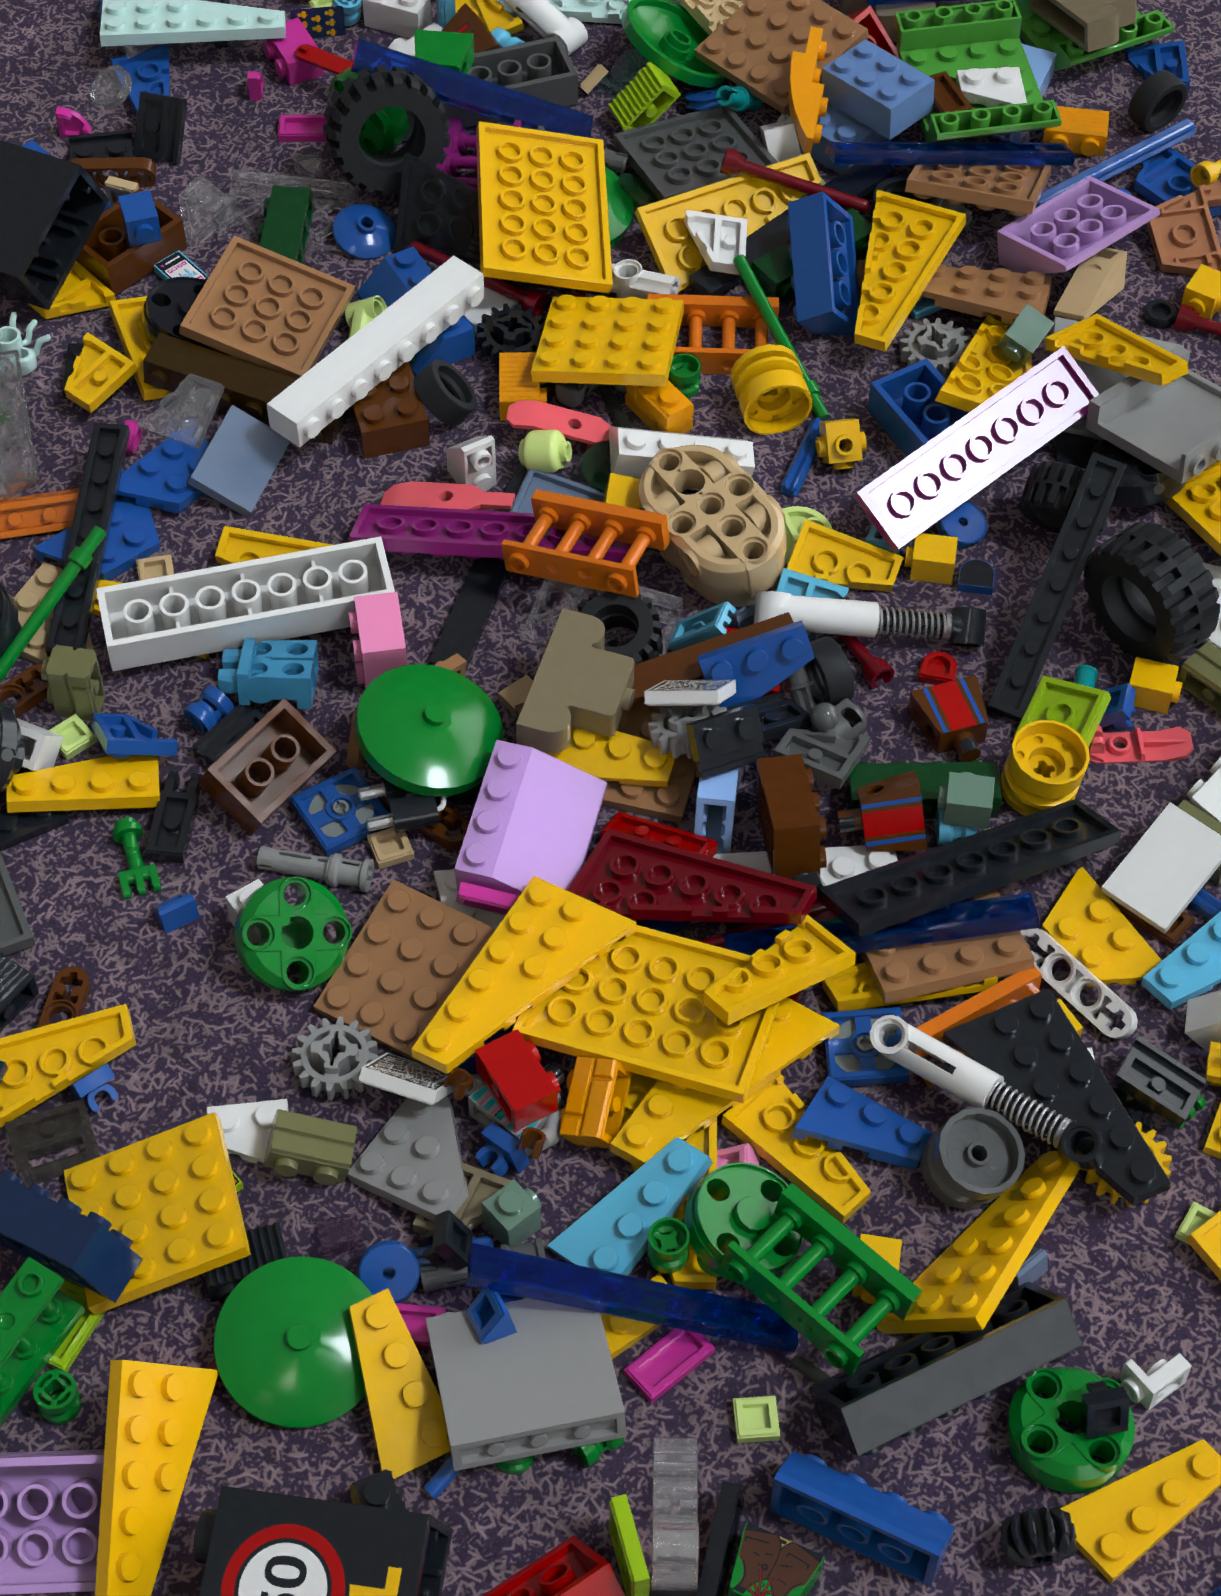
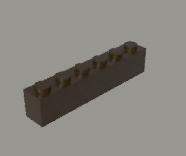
(245, 383)

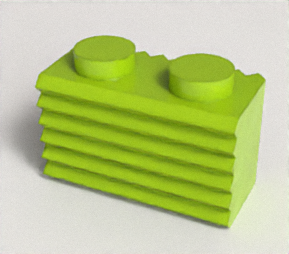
(644, 98)

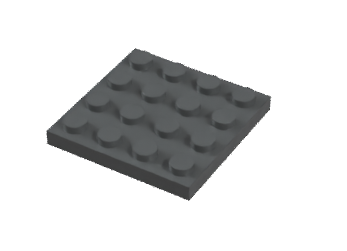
(689, 150)

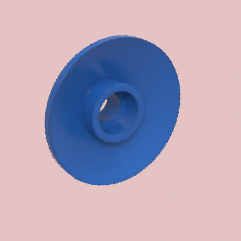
(361, 241)

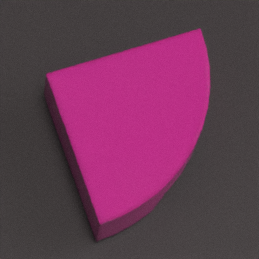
(255, 85)
(71, 123)

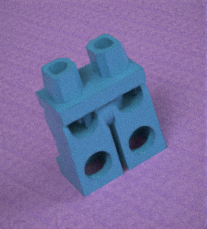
(271, 671)

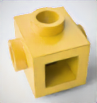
(853, 442)

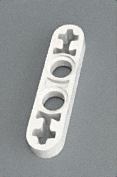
(1076, 981)

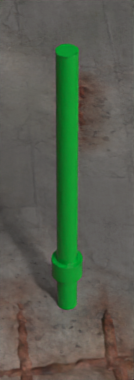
(776, 329)
(78, 560)

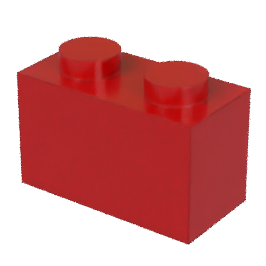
(517, 1079)

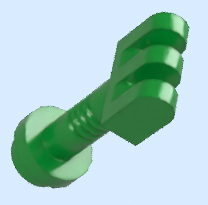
(127, 832)

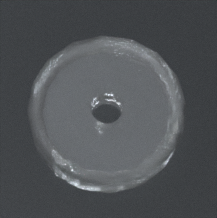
(111, 87)

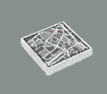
(689, 692)
(406, 1078)

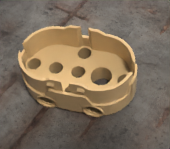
(703, 523)

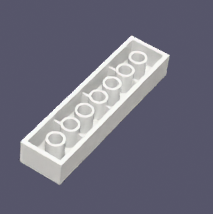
(235, 601)

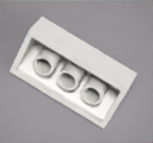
(635, 448)

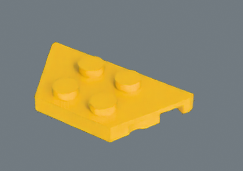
(78, 294)
(1099, 933)

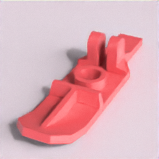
(545, 416)
(434, 496)
(1141, 746)

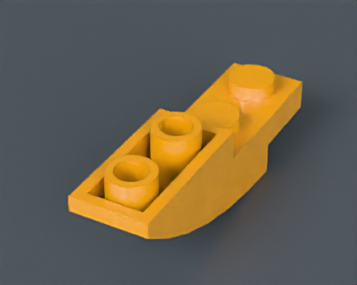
(806, 92)

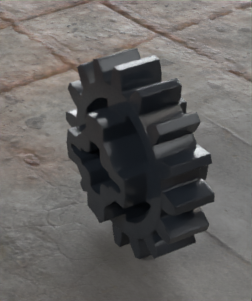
(509, 331)

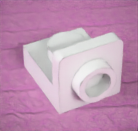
(1157, 1383)

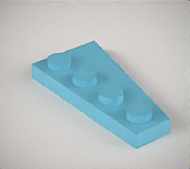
(1189, 968)
(617, 1228)

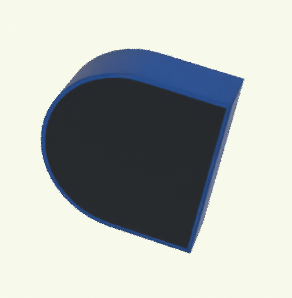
(976, 577)

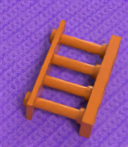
(719, 312)
(590, 518)

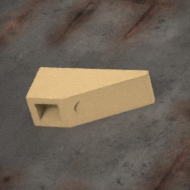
(1093, 284)

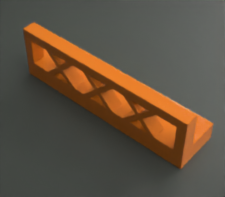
(37, 513)
(995, 997)

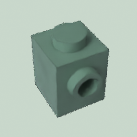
(1025, 335)
(967, 800)
(512, 1214)

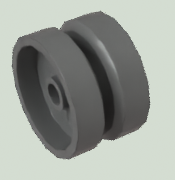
(972, 1159)

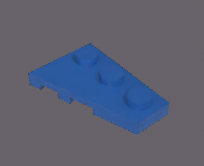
(148, 71)
(758, 661)
(858, 1122)

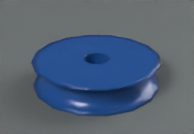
(702, 98)
(974, 525)
(393, 1255)

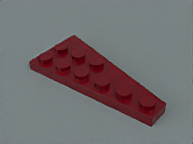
(675, 884)

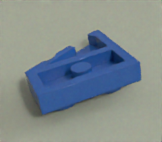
(1159, 57)
(126, 736)

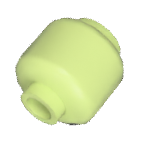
(545, 451)

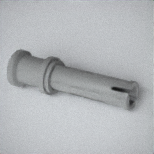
(332, 869)

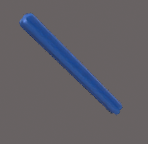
(1127, 158)

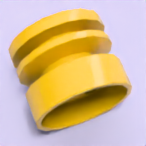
(770, 389)
(1043, 766)

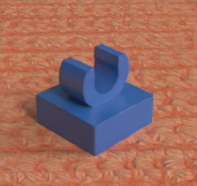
(1120, 707)
(92, 1084)
(503, 1148)

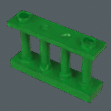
(828, 1240)
(32, 1328)

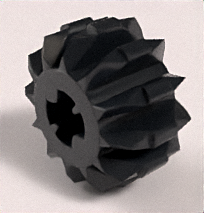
(1038, 1537)

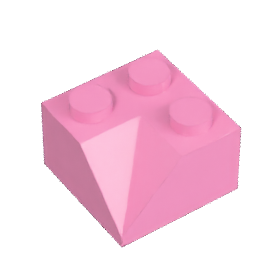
(380, 635)

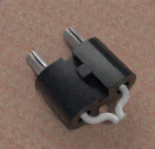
(406, 808)

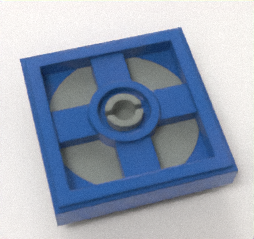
(335, 811)
(851, 1054)

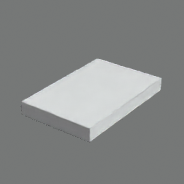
(1166, 868)

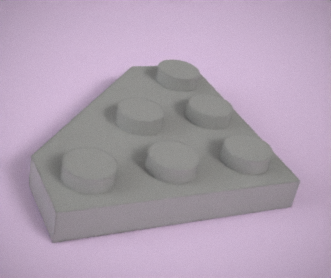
(415, 1160)

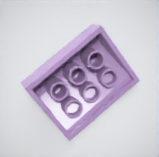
(1071, 228)
(529, 821)
(49, 1520)

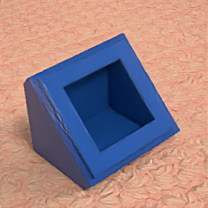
(176, 912)
(490, 1317)

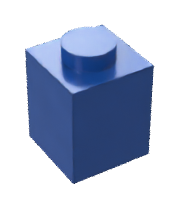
(140, 218)

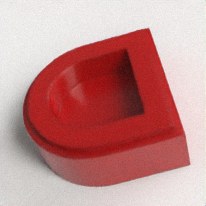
(937, 668)

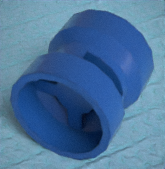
(208, 709)

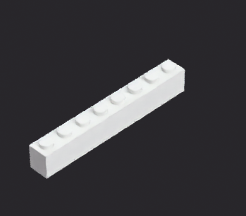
(375, 351)

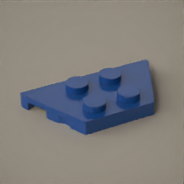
(1167, 177)
(163, 476)
(130, 538)

